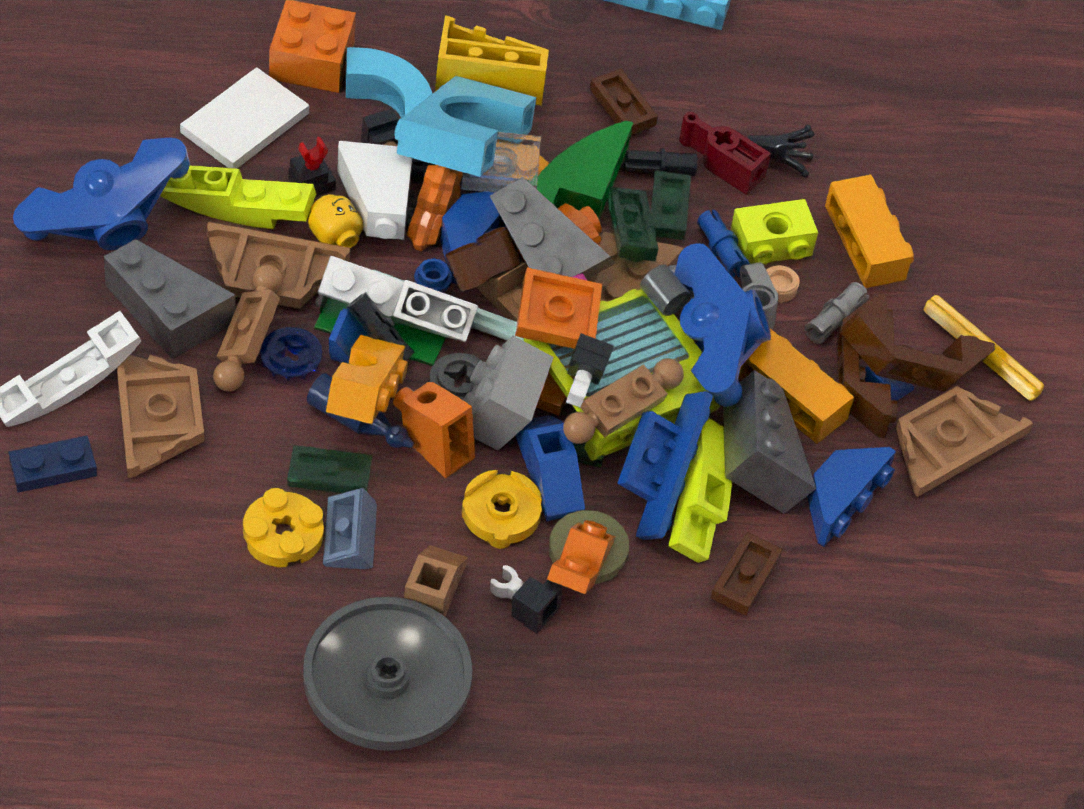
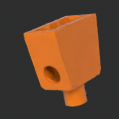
(438, 426)

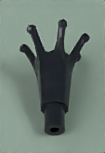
(783, 147)

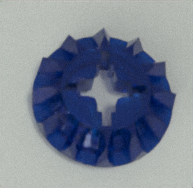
(298, 342)

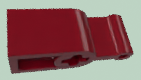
(726, 152)

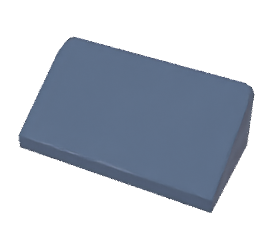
(350, 530)

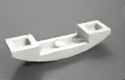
(71, 375)

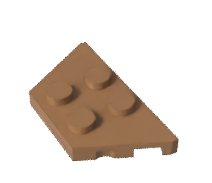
(243, 250)
(628, 274)
(157, 411)
(952, 436)

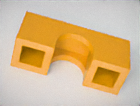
(368, 380)

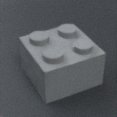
(506, 390)

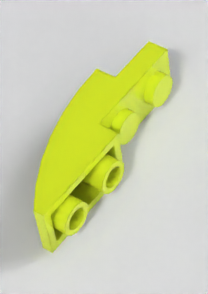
(228, 197)
(704, 497)

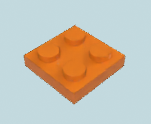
(557, 308)

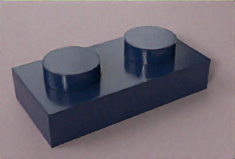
(52, 463)

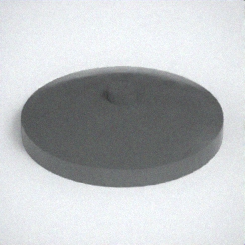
(387, 673)

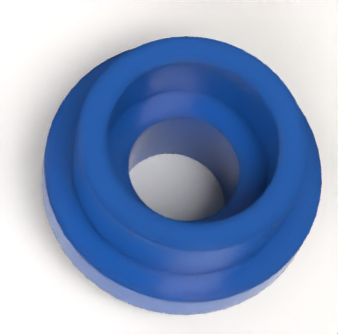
(434, 275)

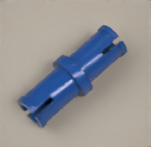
(722, 242)

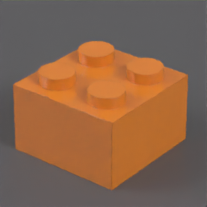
(311, 45)

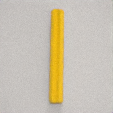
(998, 360)

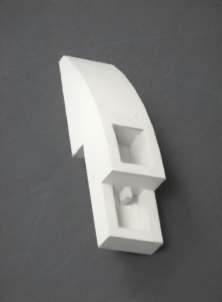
(400, 300)

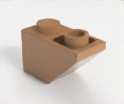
(435, 578)

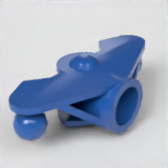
(106, 199)
(722, 319)

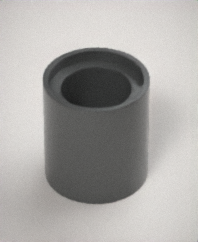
(665, 290)

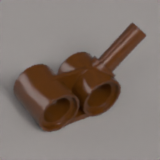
(483, 259)

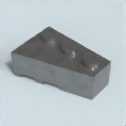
(546, 235)
(167, 297)
(764, 445)

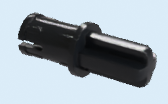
(661, 161)

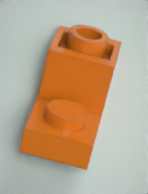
(582, 556)

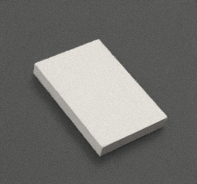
(244, 119)

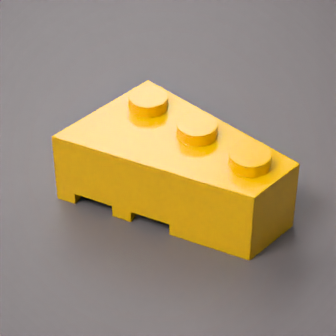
(490, 60)

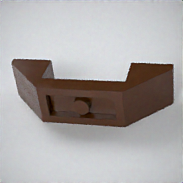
(874, 341)
(871, 401)

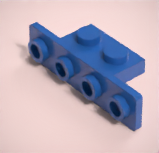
(661, 459)

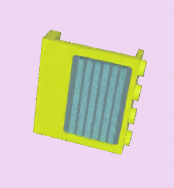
(639, 338)

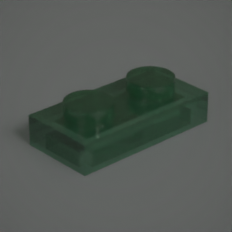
(670, 204)
(328, 470)

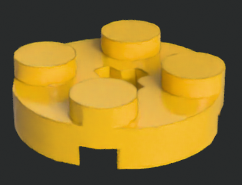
(283, 508)
(502, 527)

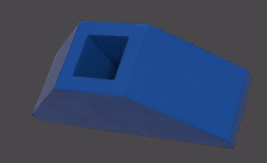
(467, 220)
(552, 466)
(846, 486)

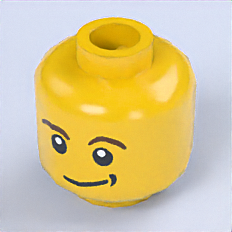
(335, 221)

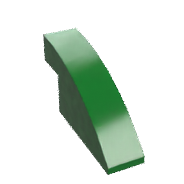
(587, 169)

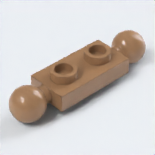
(248, 328)
(623, 401)

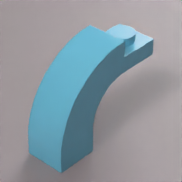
(384, 78)

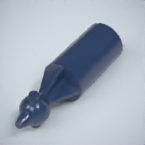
(395, 435)

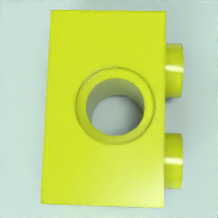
(775, 231)

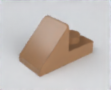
(505, 290)

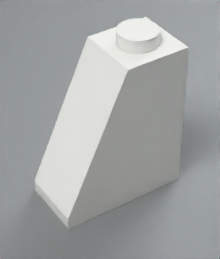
(377, 186)

